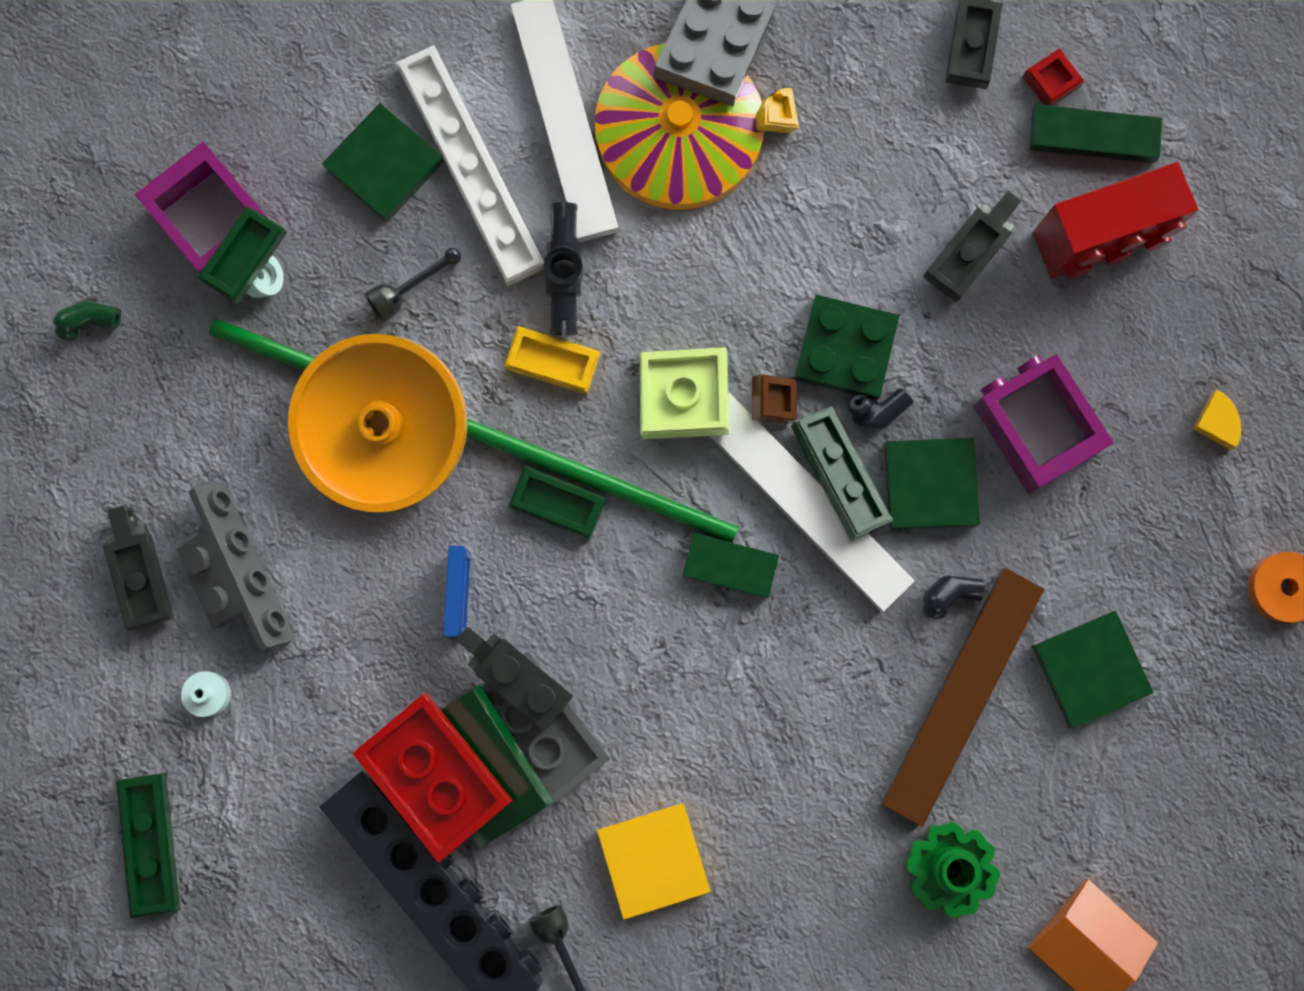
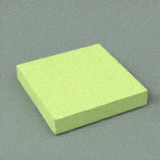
(684, 393)

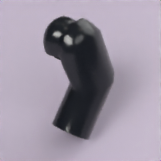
(878, 414)
(947, 591)

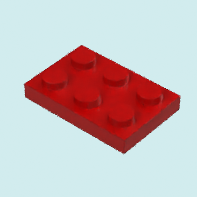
(432, 777)

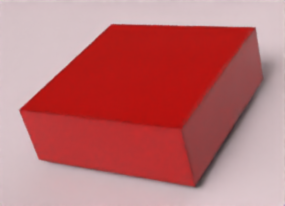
(1053, 78)

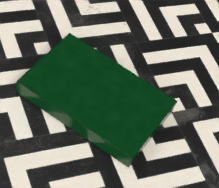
(495, 746)

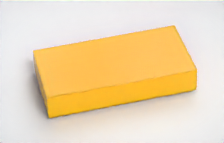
(552, 360)

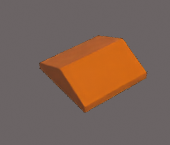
(1093, 943)

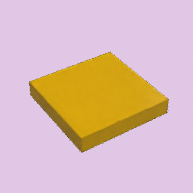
(653, 860)

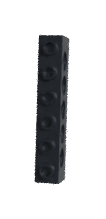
(349, 813)

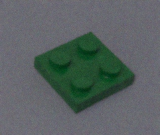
(846, 347)

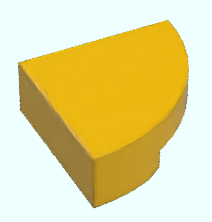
(778, 113)
(1220, 421)

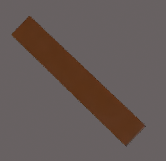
(962, 697)

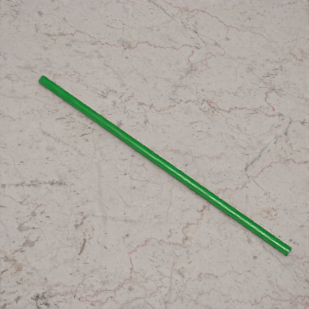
(511, 445)

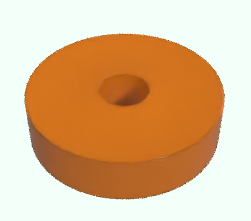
(1266, 591)

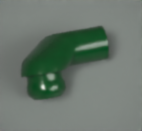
(82, 313)

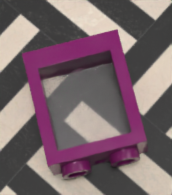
(196, 203)
(1039, 419)

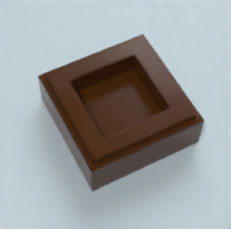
(774, 399)

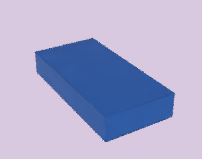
(457, 591)

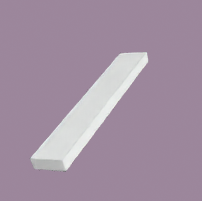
(564, 117)
(470, 165)
(809, 508)

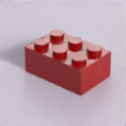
(1115, 221)

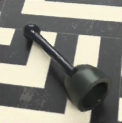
(387, 299)
(550, 928)

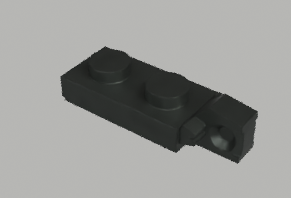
(973, 43)
(972, 248)
(135, 571)
(516, 678)

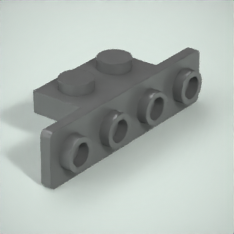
(229, 570)

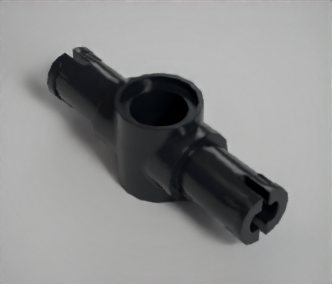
(563, 247)

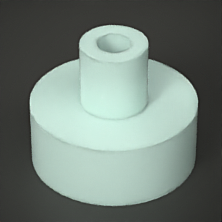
(268, 281)
(215, 694)

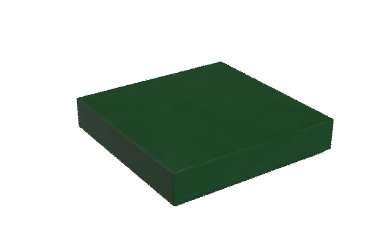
(383, 162)
(932, 483)
(1092, 669)

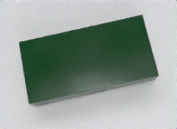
(242, 255)
(557, 502)
(730, 565)

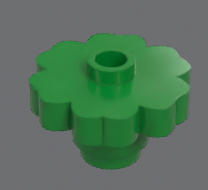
(929, 865)

